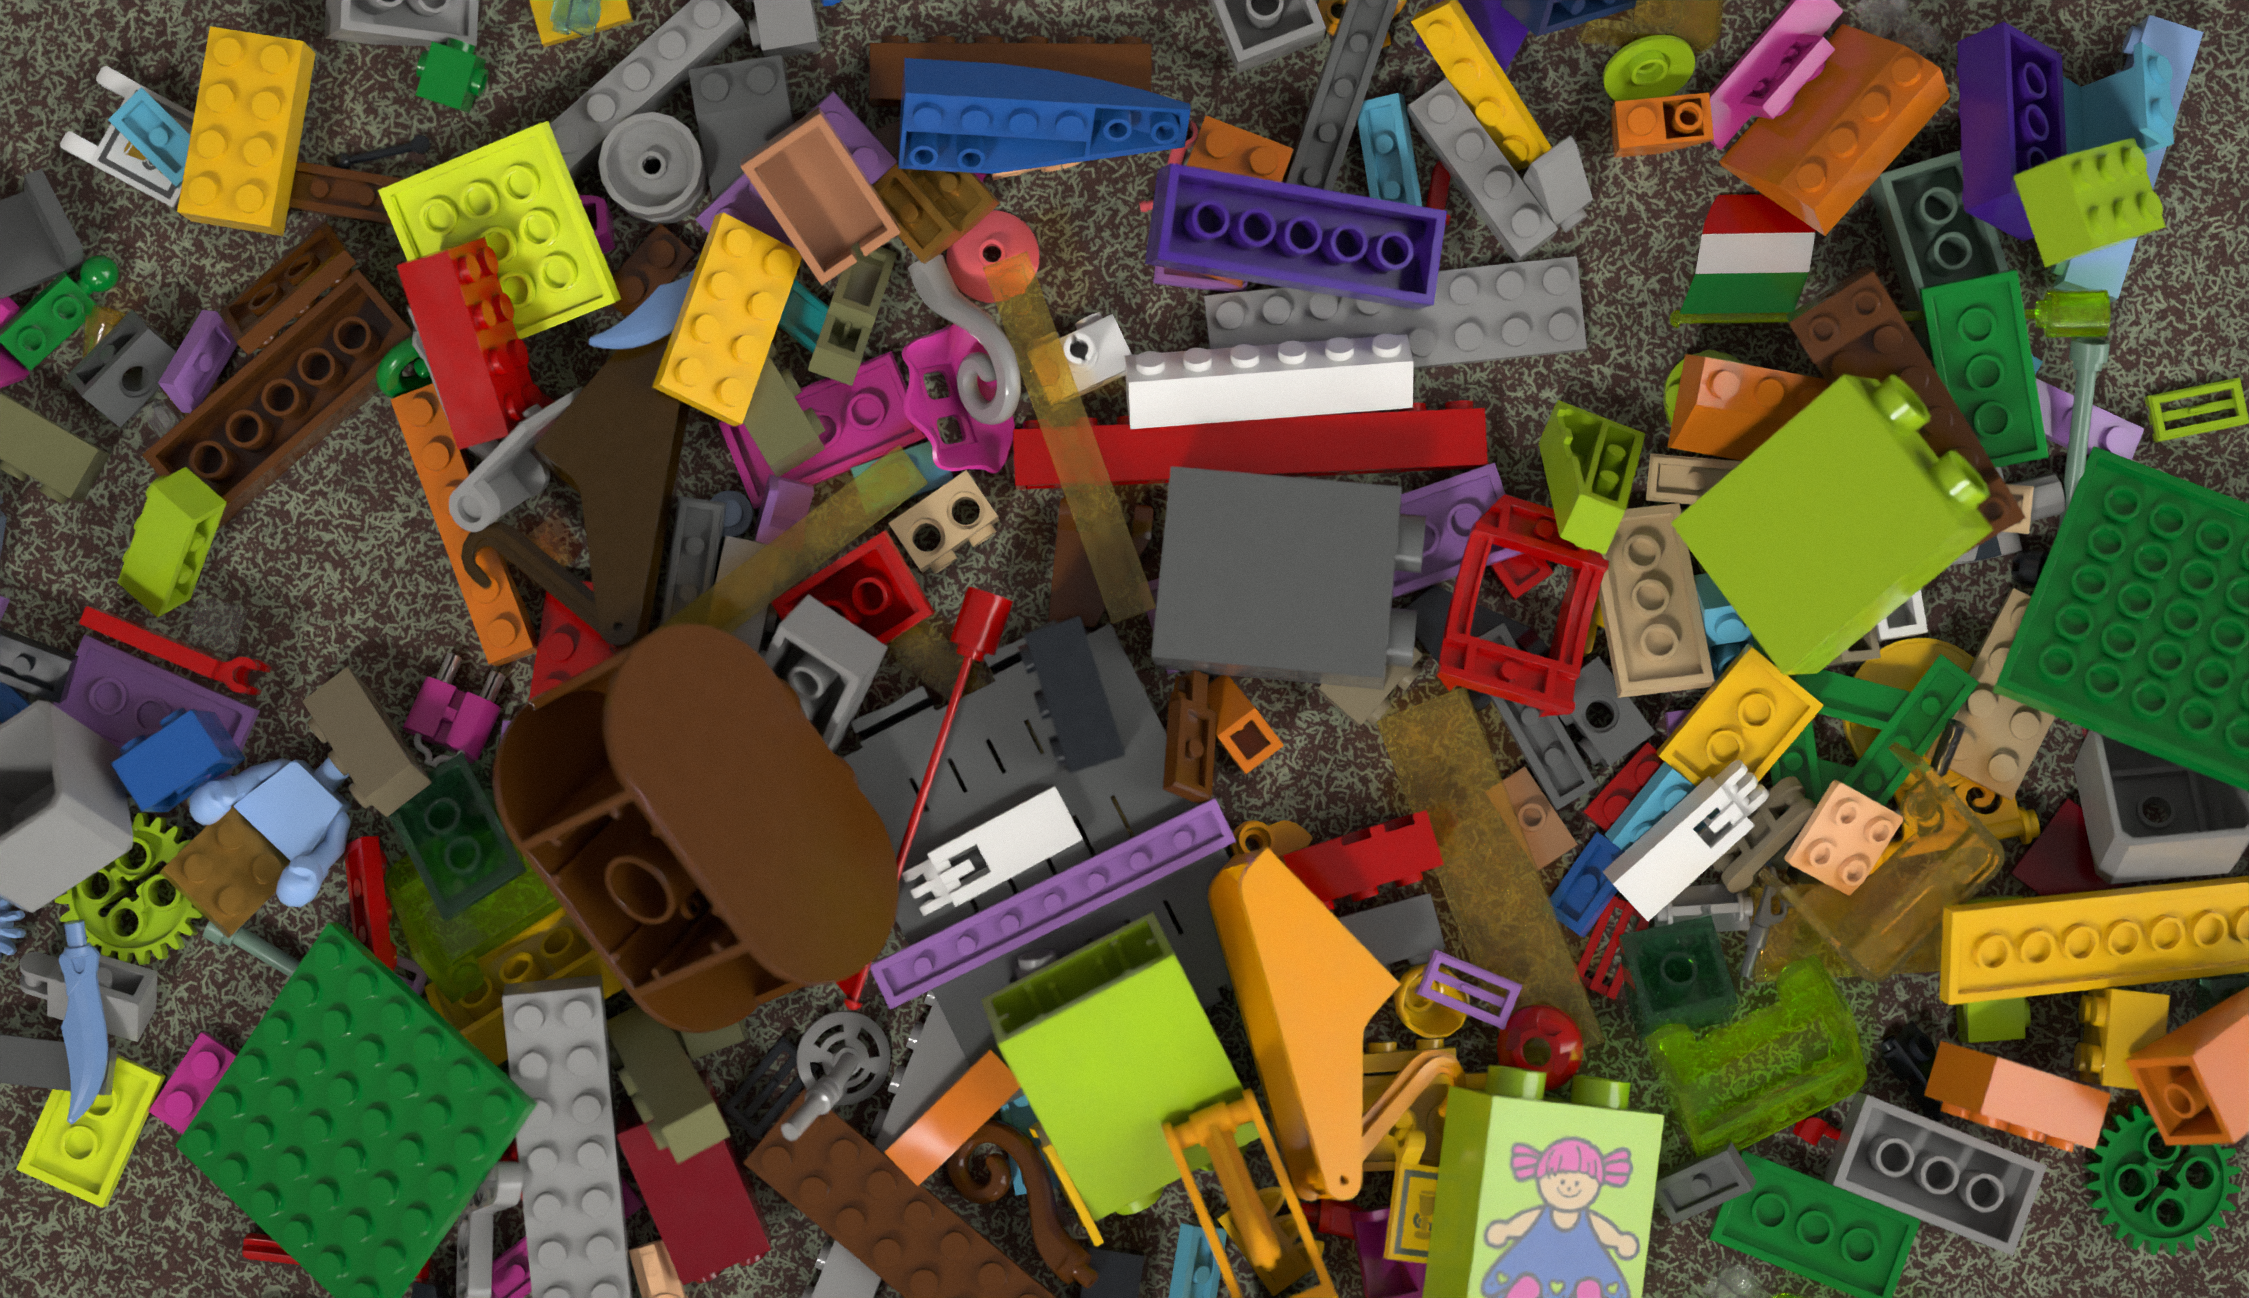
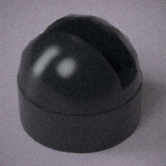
(2030, 567)

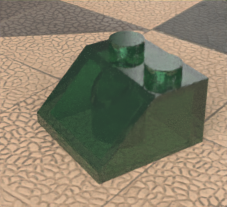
(1676, 976)

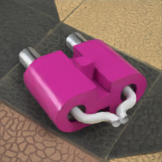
(451, 716)

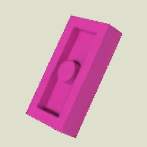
(193, 1082)

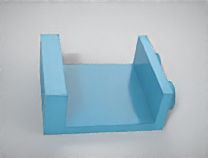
(2123, 106)

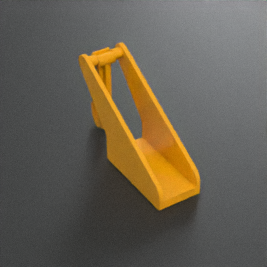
(1305, 1008)
(1215, 1130)

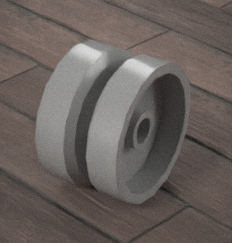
(645, 142)

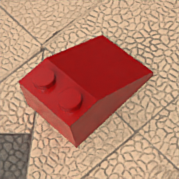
(866, 588)

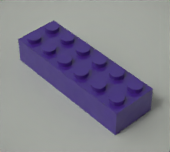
(1295, 236)

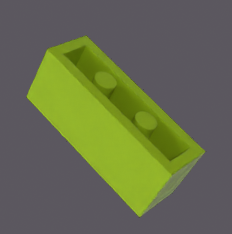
(171, 541)

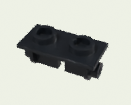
(1911, 1055)

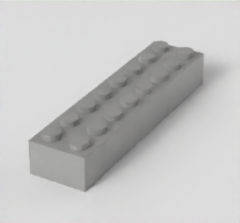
(569, 1139)

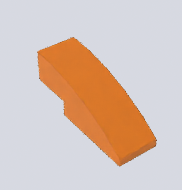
(953, 1117)

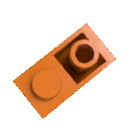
(1660, 124)
(1240, 725)

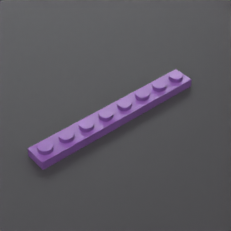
(1052, 903)

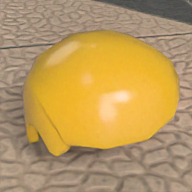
(1423, 1014)

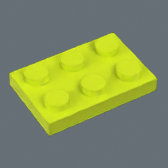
(94, 1150)

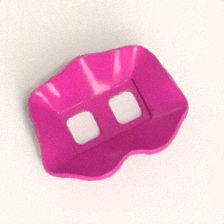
(981, 444)

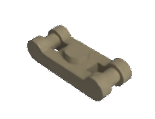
(1767, 835)

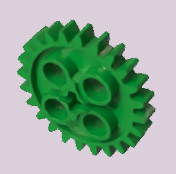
(2194, 1205)

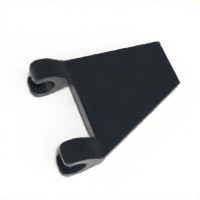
(1430, 625)

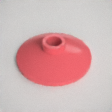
(966, 257)

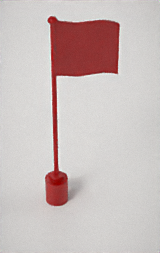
(977, 634)

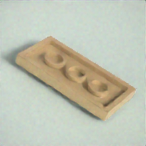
(1653, 607)
(1999, 732)

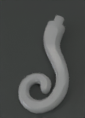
(941, 295)

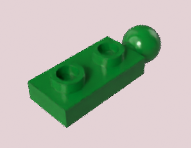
(57, 311)

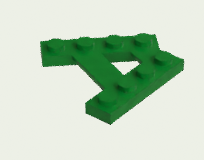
(1903, 716)

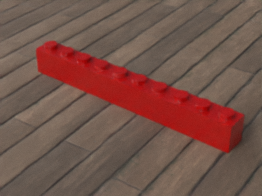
(1285, 446)

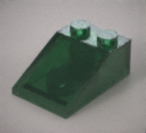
(458, 837)

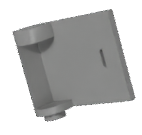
(509, 472)

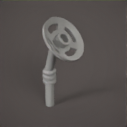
(839, 1065)

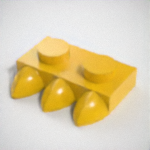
(1294, 1256)

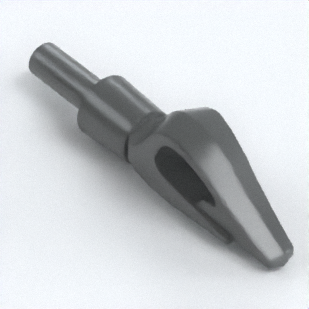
(1759, 930)

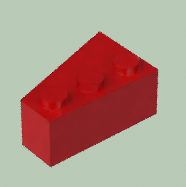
(1367, 858)

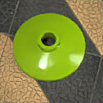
(1649, 68)

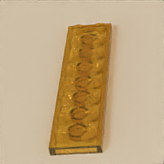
(1486, 861)

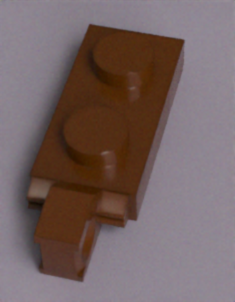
(1190, 739)

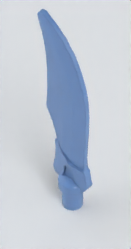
(649, 321)
(84, 1020)

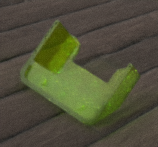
(1764, 1068)

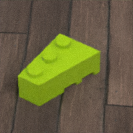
(1588, 473)

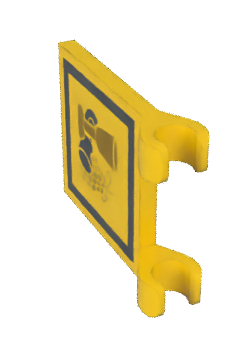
(1411, 1200)

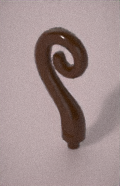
(1053, 1242)

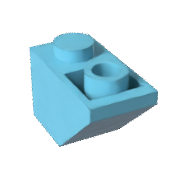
(1723, 627)

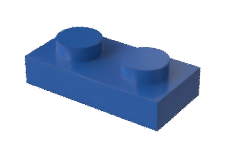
(1585, 887)

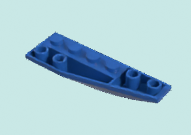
(1025, 118)

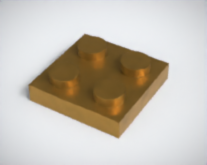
(227, 871)

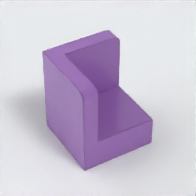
(781, 506)

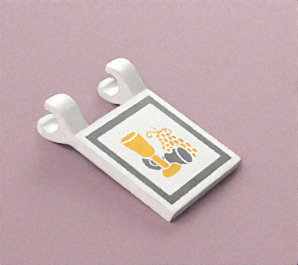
(118, 155)

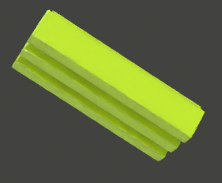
(2158, 417)

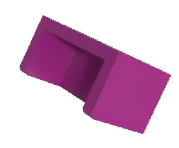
(1380, 1275)

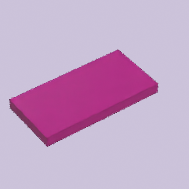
(859, 425)

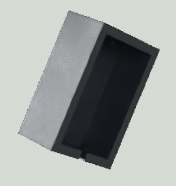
(1072, 695)

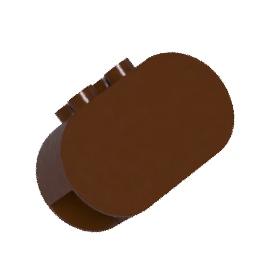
(697, 828)

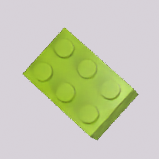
(2089, 201)

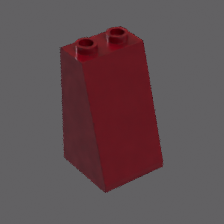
(698, 1205)

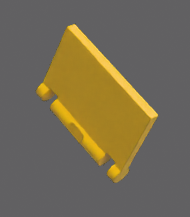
(1065, 1183)

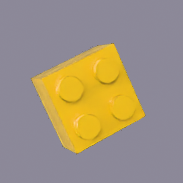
(2115, 1028)

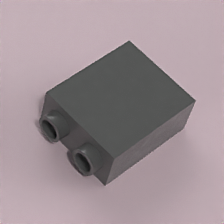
(1284, 578)

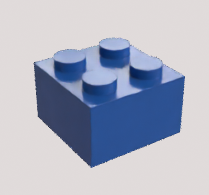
(176, 759)

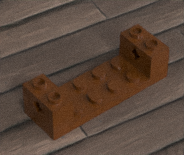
(1862, 334)

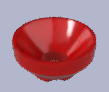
(1556, 1029)

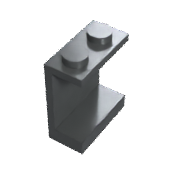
(35, 237)

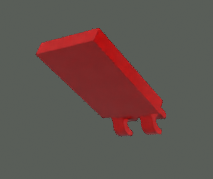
(232, 673)

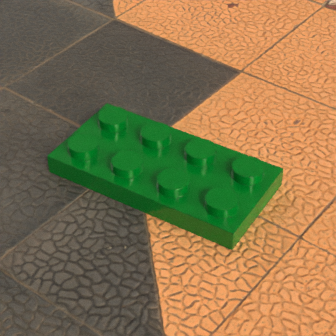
(1986, 362)
(1816, 1230)

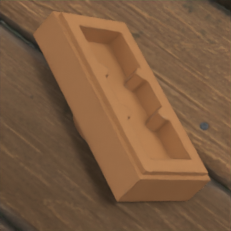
(1540, 822)

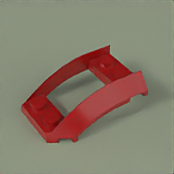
(1506, 670)

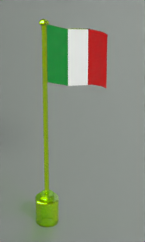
(1760, 257)

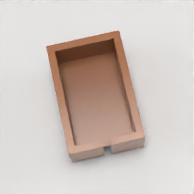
(819, 195)

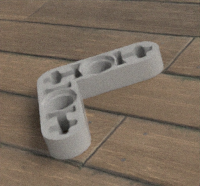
(475, 1229)

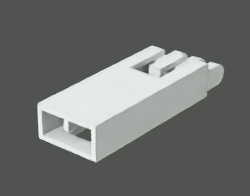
(1008, 845)
(1673, 853)

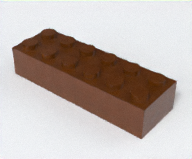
(286, 396)

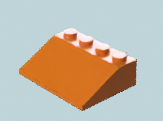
(1840, 128)

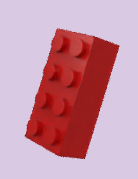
(470, 341)

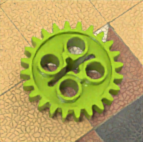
(157, 922)

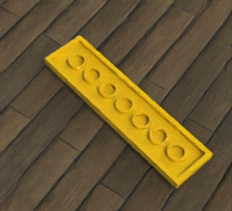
(2094, 940)

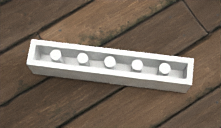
(1269, 381)

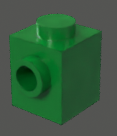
(451, 74)

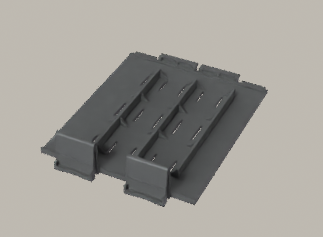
(899, 747)

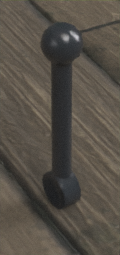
(419, 144)

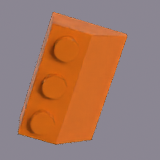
(1735, 406)

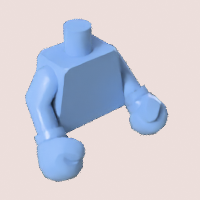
(293, 810)

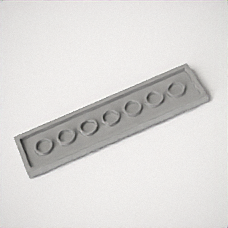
(1474, 316)

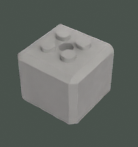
(58, 805)
(2203, 824)

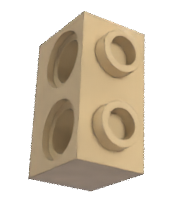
(937, 512)

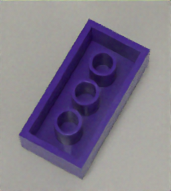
(2008, 120)

